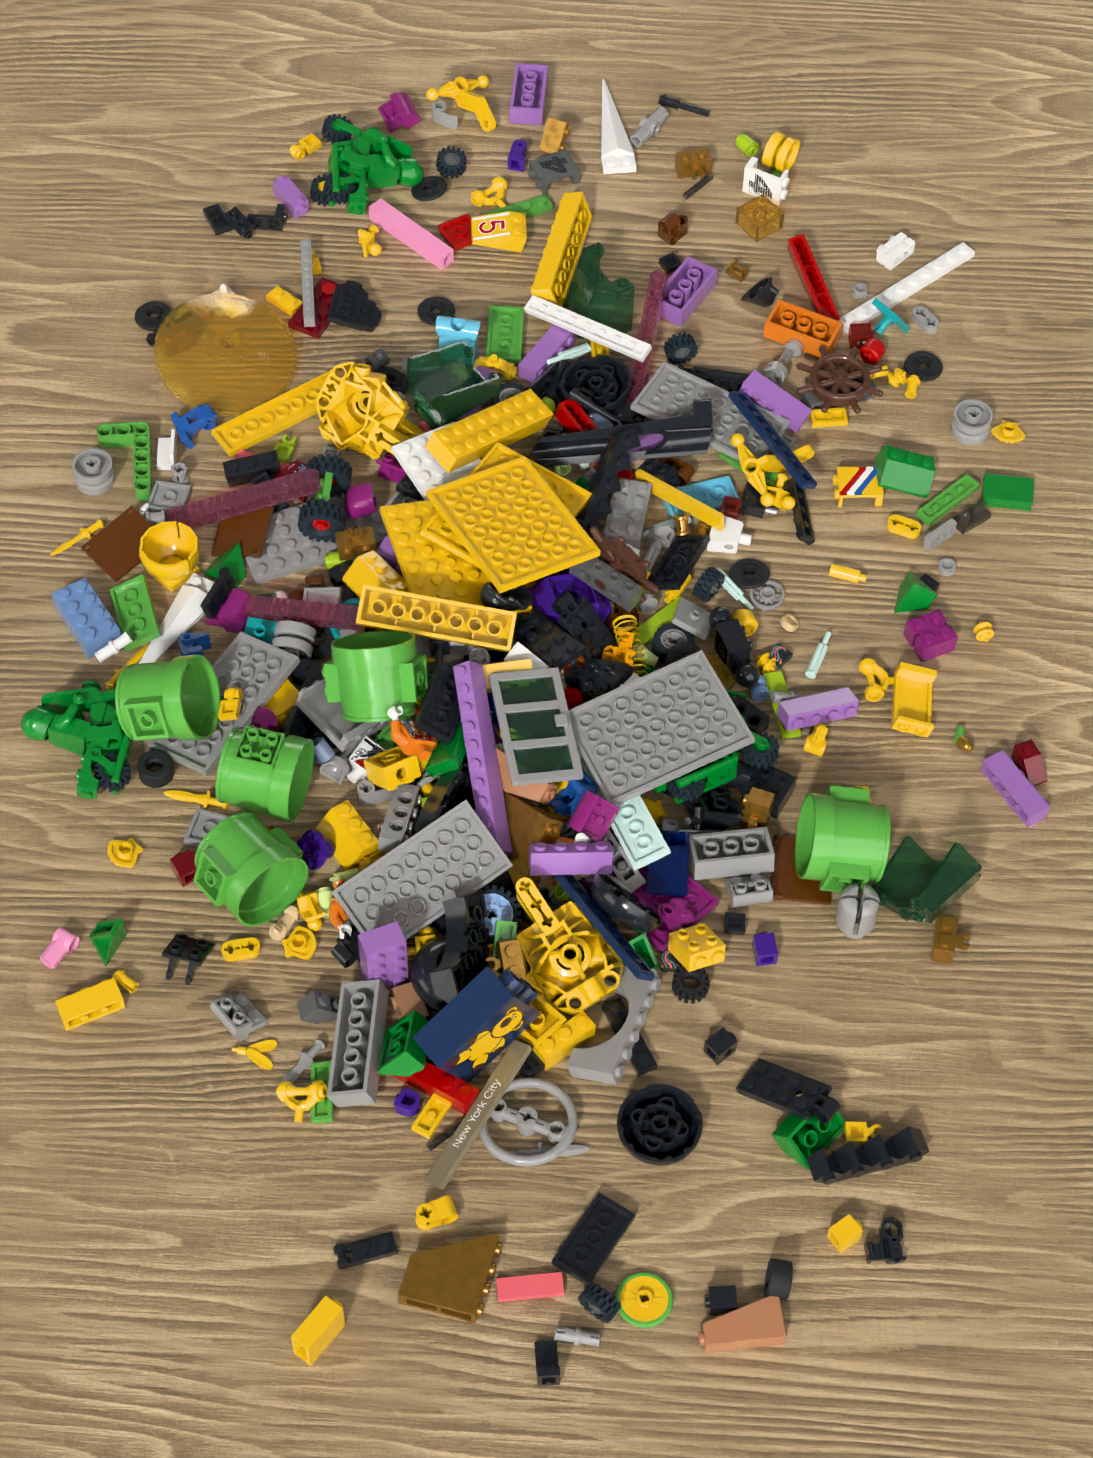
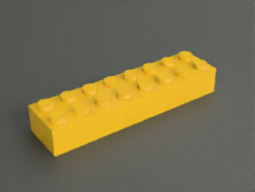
(562, 249)
(477, 434)
(436, 618)

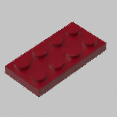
(321, 304)

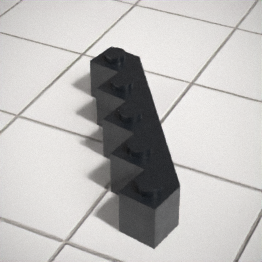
(605, 479)

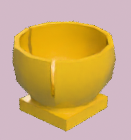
(167, 555)

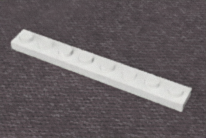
(588, 328)

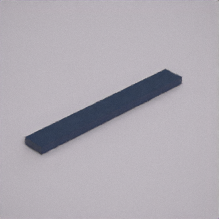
(773, 440)
(605, 927)

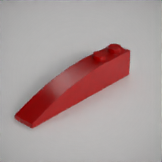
(811, 277)
(576, 420)
(445, 1085)

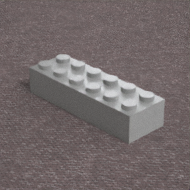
(358, 1043)

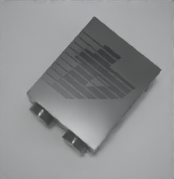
(552, 169)

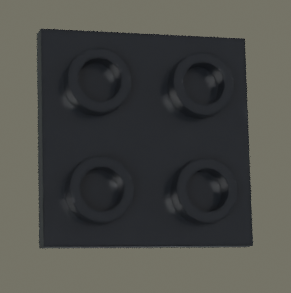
(186, 949)

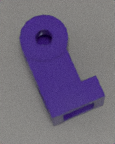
(517, 155)

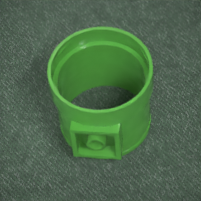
(374, 673)
(169, 699)
(265, 772)
(842, 838)
(250, 869)

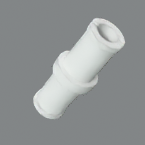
(113, 647)

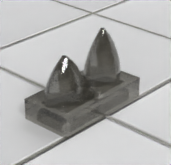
(972, 517)

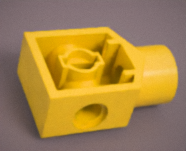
(393, 768)

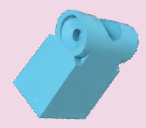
(456, 330)

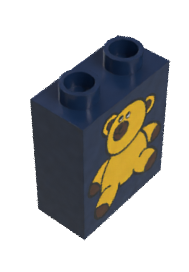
(479, 1023)

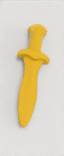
(85, 533)
(134, 659)
(205, 799)

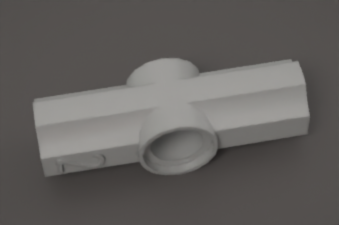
(649, 126)

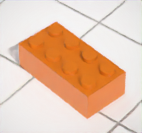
(807, 327)

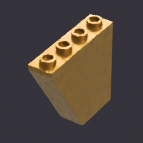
(527, 826)
(451, 1278)

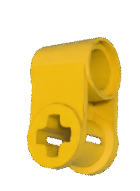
(437, 1213)

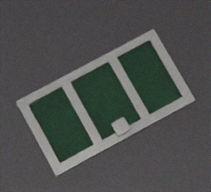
(535, 726)

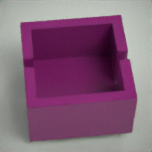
(933, 637)

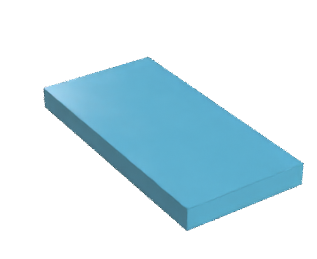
(708, 492)

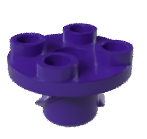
(315, 848)

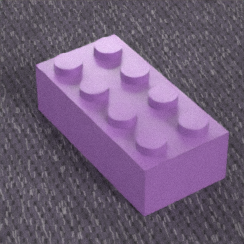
(528, 94)
(687, 290)
(384, 955)

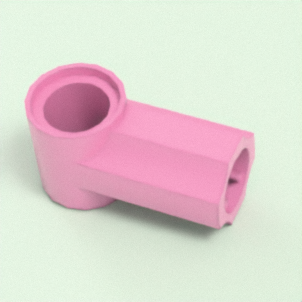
(62, 943)

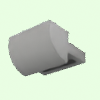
(748, 890)
(238, 1015)

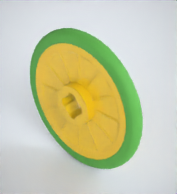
(645, 1313)

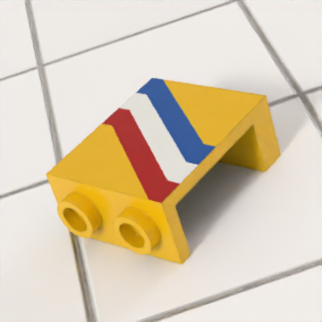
(857, 483)

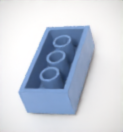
(85, 616)

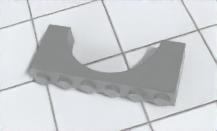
(608, 1060)

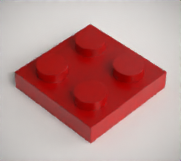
(457, 232)

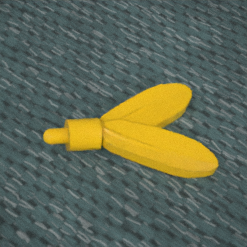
(255, 1052)

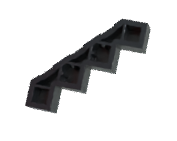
(305, 675)
(875, 1155)

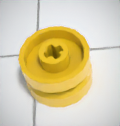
(780, 152)

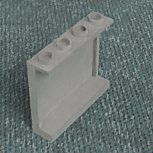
(329, 719)

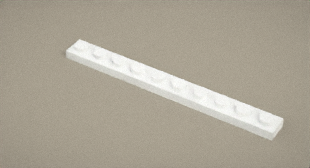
(909, 285)

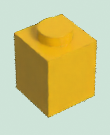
(845, 1233)

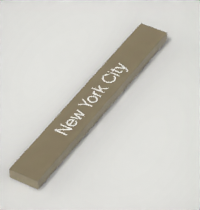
(478, 1115)

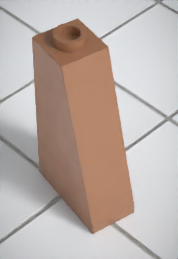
(539, 792)
(747, 1327)

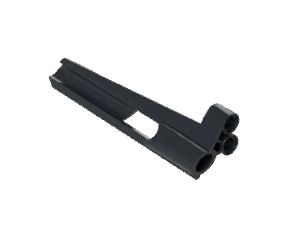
(680, 434)

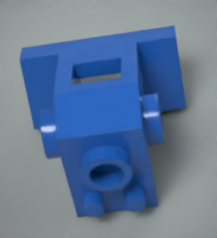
(186, 431)
(194, 643)
(568, 798)

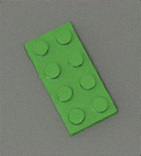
(505, 333)
(135, 611)

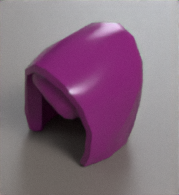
(360, 501)

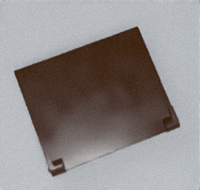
(246, 529)
(118, 544)
(785, 880)

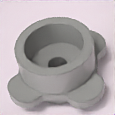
(859, 291)

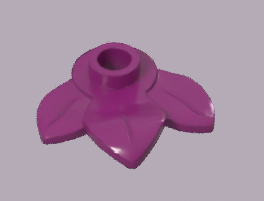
(677, 914)

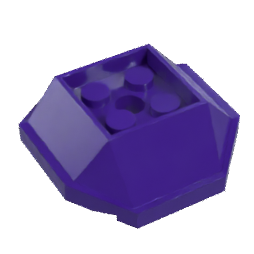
(551, 587)

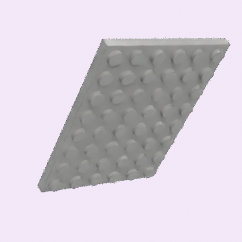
(658, 728)

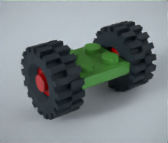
(320, 517)

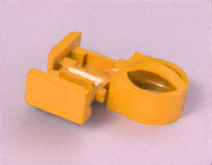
(623, 652)

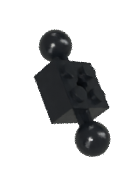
(733, 647)

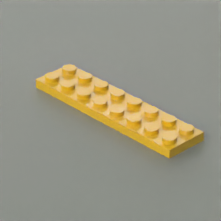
(270, 417)

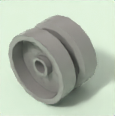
(971, 422)
(93, 471)
(294, 638)

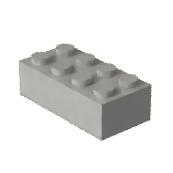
(629, 512)
(731, 853)

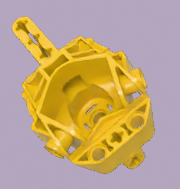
(349, 427)
(565, 930)

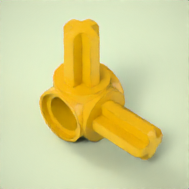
(816, 741)

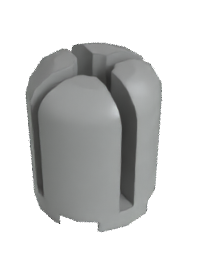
(865, 909)

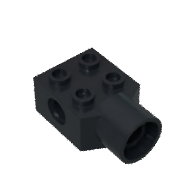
(597, 677)
(766, 779)

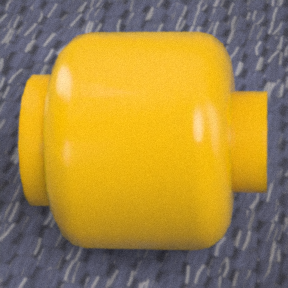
(746, 619)

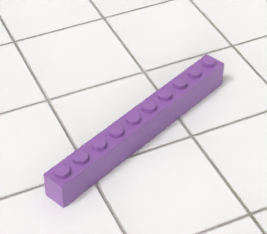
(482, 751)

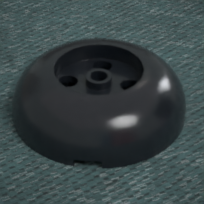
(604, 378)
(624, 906)
(425, 962)
(667, 1104)

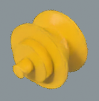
(897, 377)
(983, 631)
(766, 663)

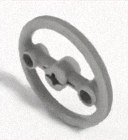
(529, 1124)

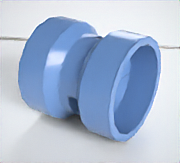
(759, 691)

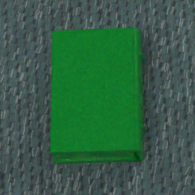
(1007, 491)
(447, 757)

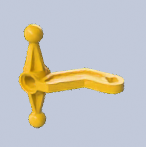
(460, 90)
(767, 463)

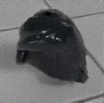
(511, 600)

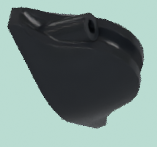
(762, 293)

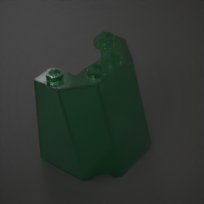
(597, 297)
(448, 384)
(924, 887)

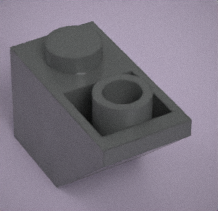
(318, 1007)

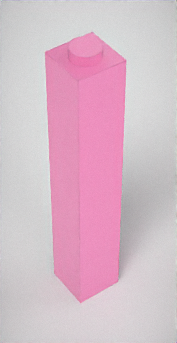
(411, 234)

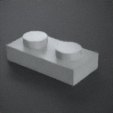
(940, 534)

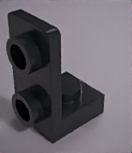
(547, 1363)

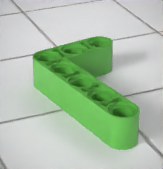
(136, 435)

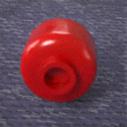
(872, 351)

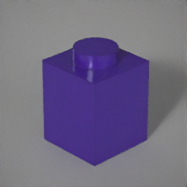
(764, 949)

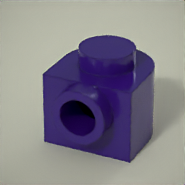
(407, 1103)

